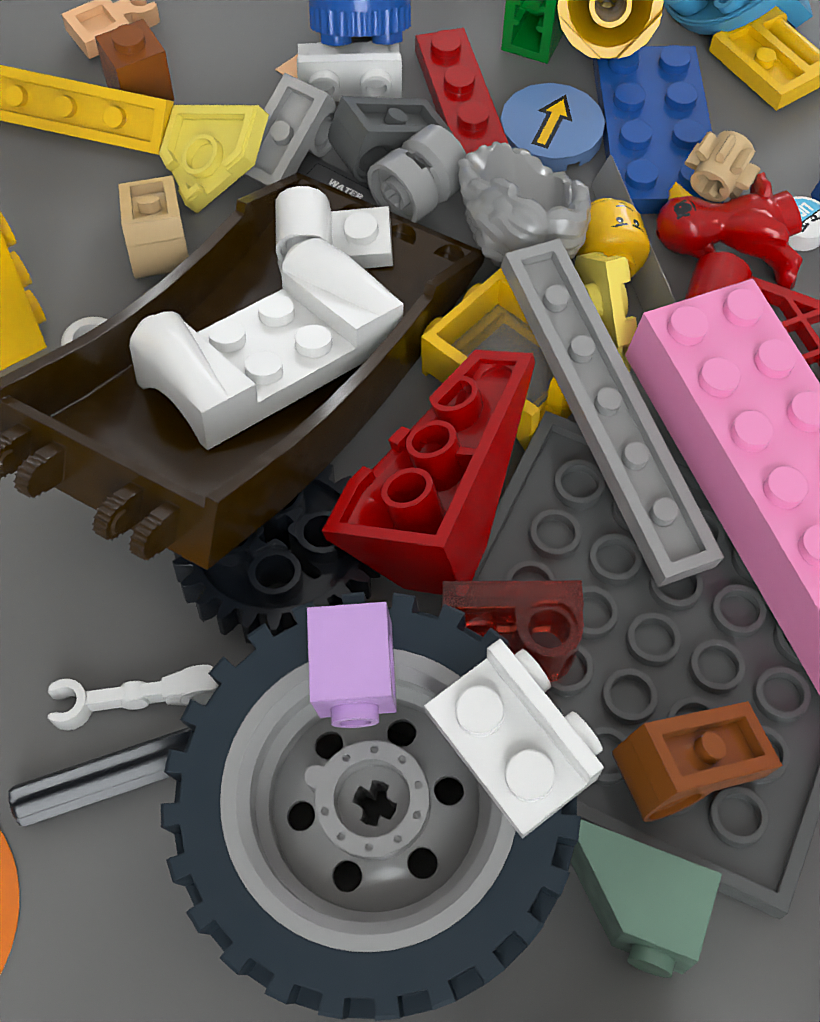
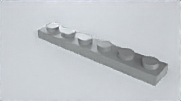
(611, 414)

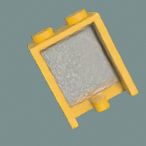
(493, 321)

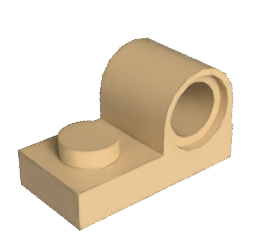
(152, 226)

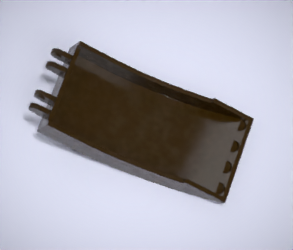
(129, 451)

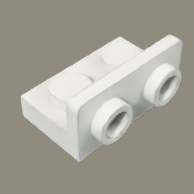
(352, 69)
(516, 737)

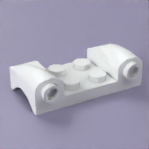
(271, 351)

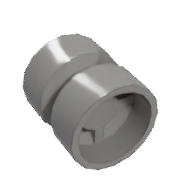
(418, 173)

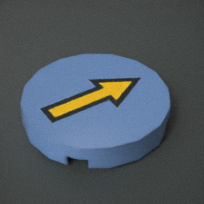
(554, 124)

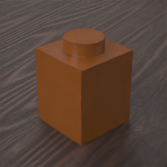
(135, 61)

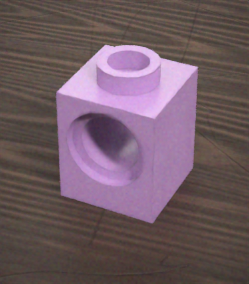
(351, 663)

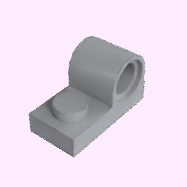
(295, 125)

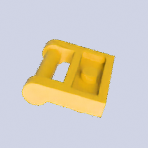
(770, 58)

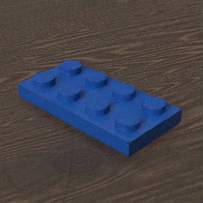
(652, 119)

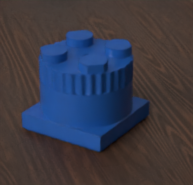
(344, 19)

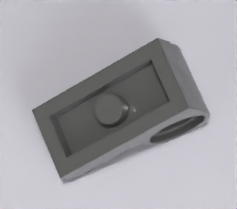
(374, 126)

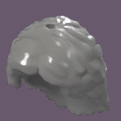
(520, 202)

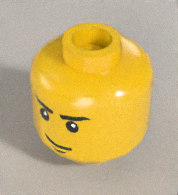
(618, 231)

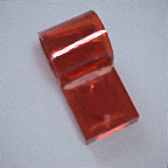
(522, 610)

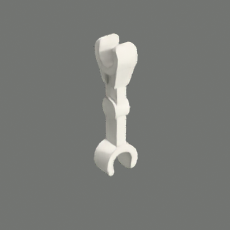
(132, 695)

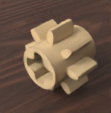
(722, 166)

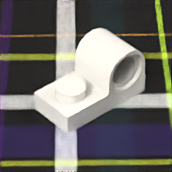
(359, 233)

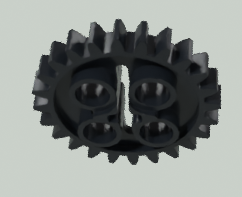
(239, 581)

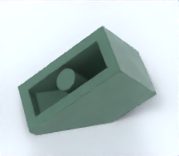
(646, 899)

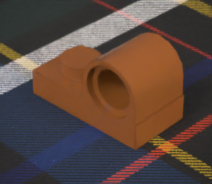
(690, 755)

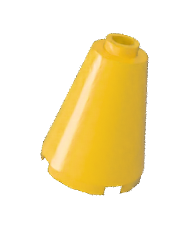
(609, 26)

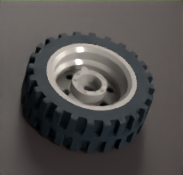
(271, 889)

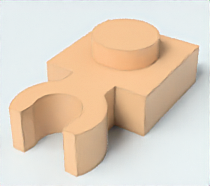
(103, 16)

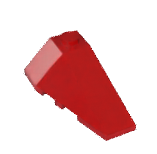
(436, 493)

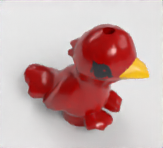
(749, 224)

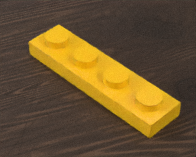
(83, 109)

